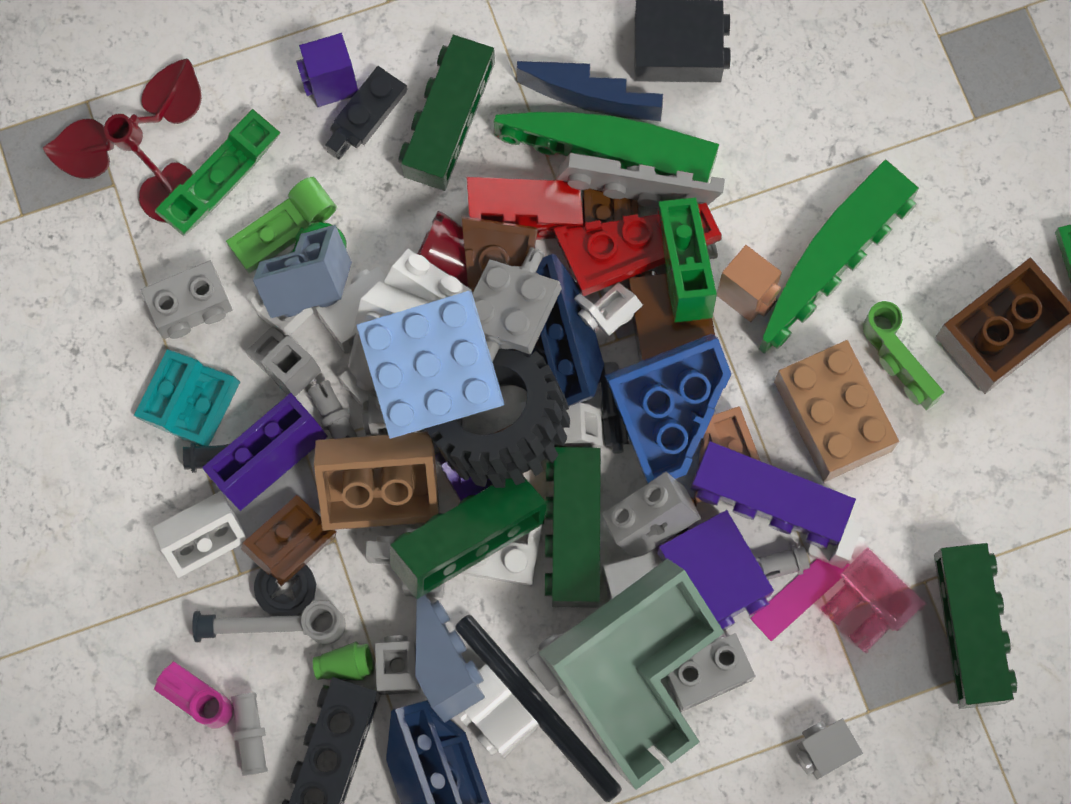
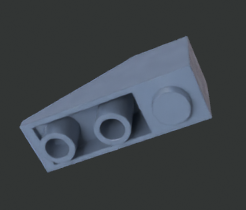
(440, 667)

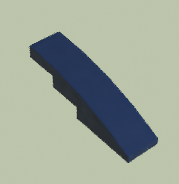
(574, 86)

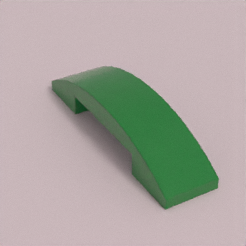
(218, 174)

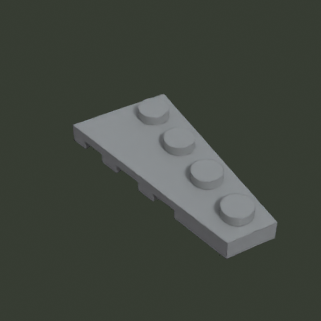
(635, 182)

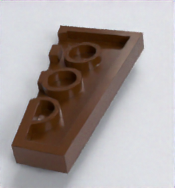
(494, 241)

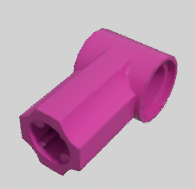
(192, 695)

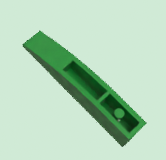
(610, 138)
(841, 245)

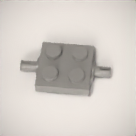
(514, 303)

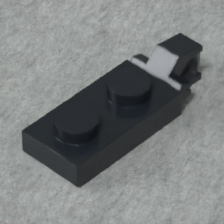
(365, 112)

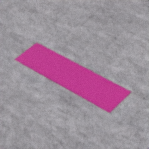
(797, 598)

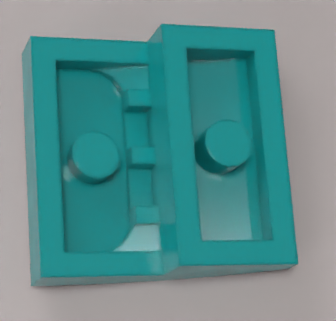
(187, 398)

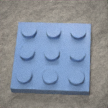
(430, 364)

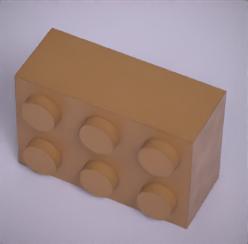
(836, 410)
(376, 481)

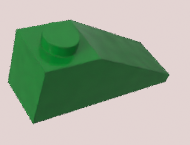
(686, 260)

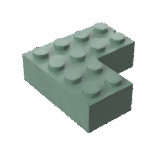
(616, 664)

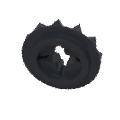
(304, 592)

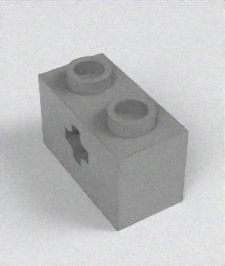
(651, 515)

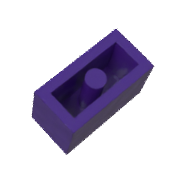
(327, 70)

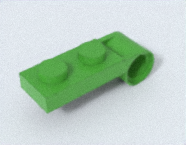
(277, 229)
(897, 358)

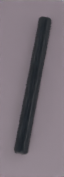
(539, 708)

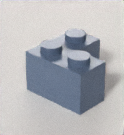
(306, 277)

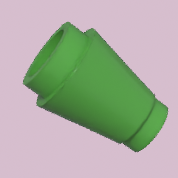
(344, 663)

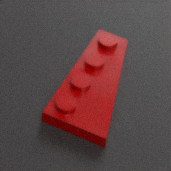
(619, 249)

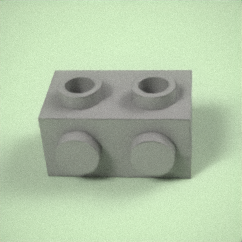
(187, 300)
(710, 672)

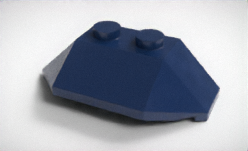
(567, 341)
(431, 759)

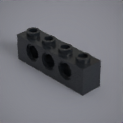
(337, 698)

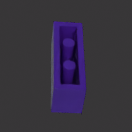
(265, 452)

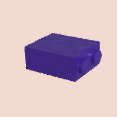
(720, 568)

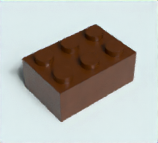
(1006, 325)

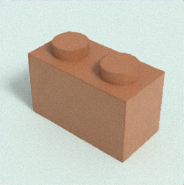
(749, 284)

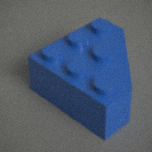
(670, 403)

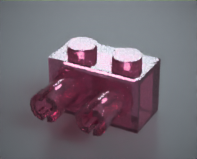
(875, 582)

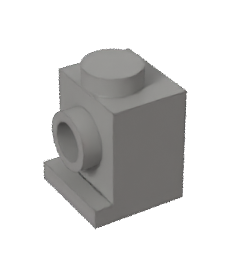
(391, 682)

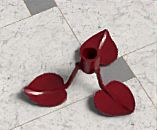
(84, 143)

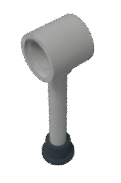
(209, 626)

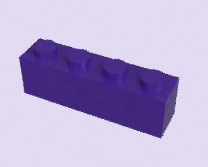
(773, 495)

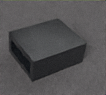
(680, 41)

